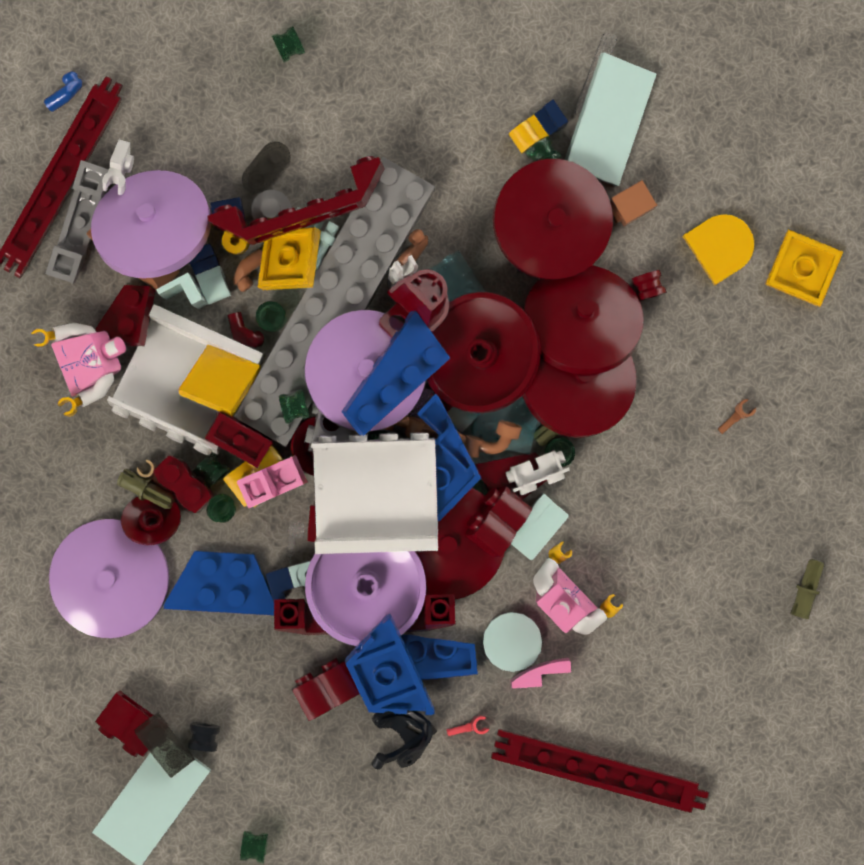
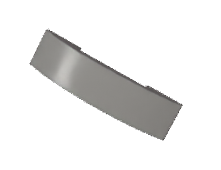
(73, 242)

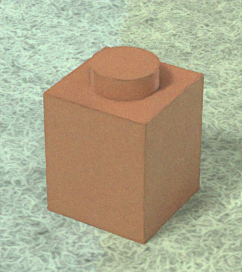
(632, 204)

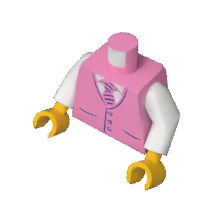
(86, 361)
(565, 601)

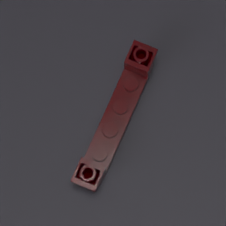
(366, 176)
(296, 617)

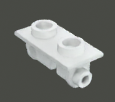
(549, 469)

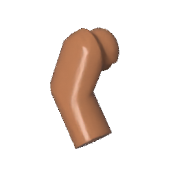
(244, 269)

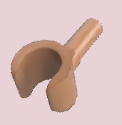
(735, 417)

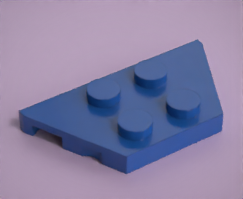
(222, 584)
(387, 673)

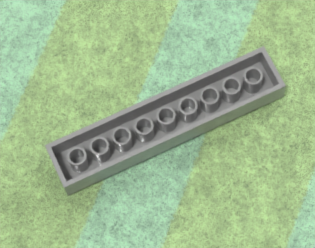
(341, 285)

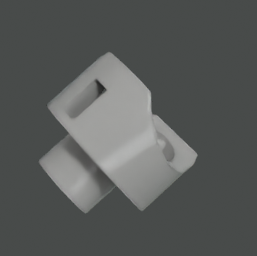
(269, 204)

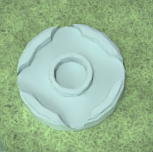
(512, 641)

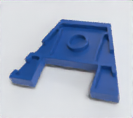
(454, 465)

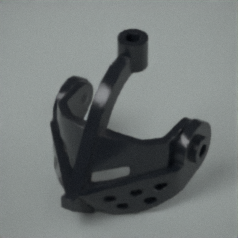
(414, 742)

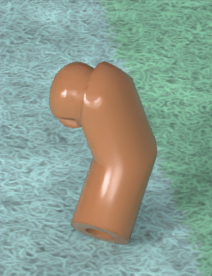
(419, 243)

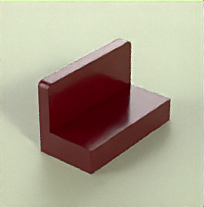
(238, 439)

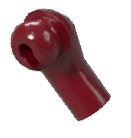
(242, 334)

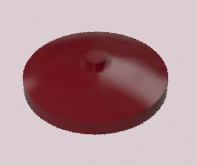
(552, 219)
(586, 321)
(490, 353)
(581, 403)
(459, 563)

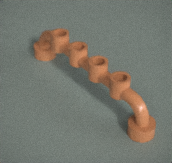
(473, 444)

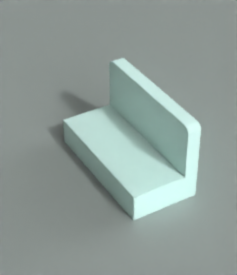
(187, 284)
(539, 527)

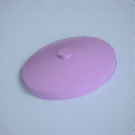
(152, 225)
(343, 358)
(107, 580)
(359, 589)

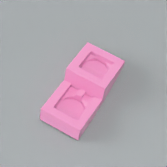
(272, 481)
(532, 676)

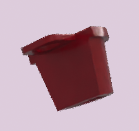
(421, 292)

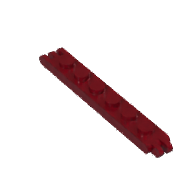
(60, 176)
(599, 771)

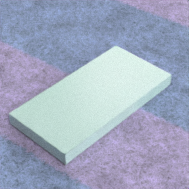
(610, 118)
(148, 808)

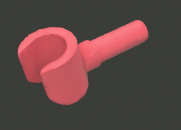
(468, 727)

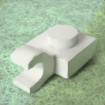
(119, 164)
(399, 272)

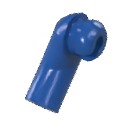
(66, 93)

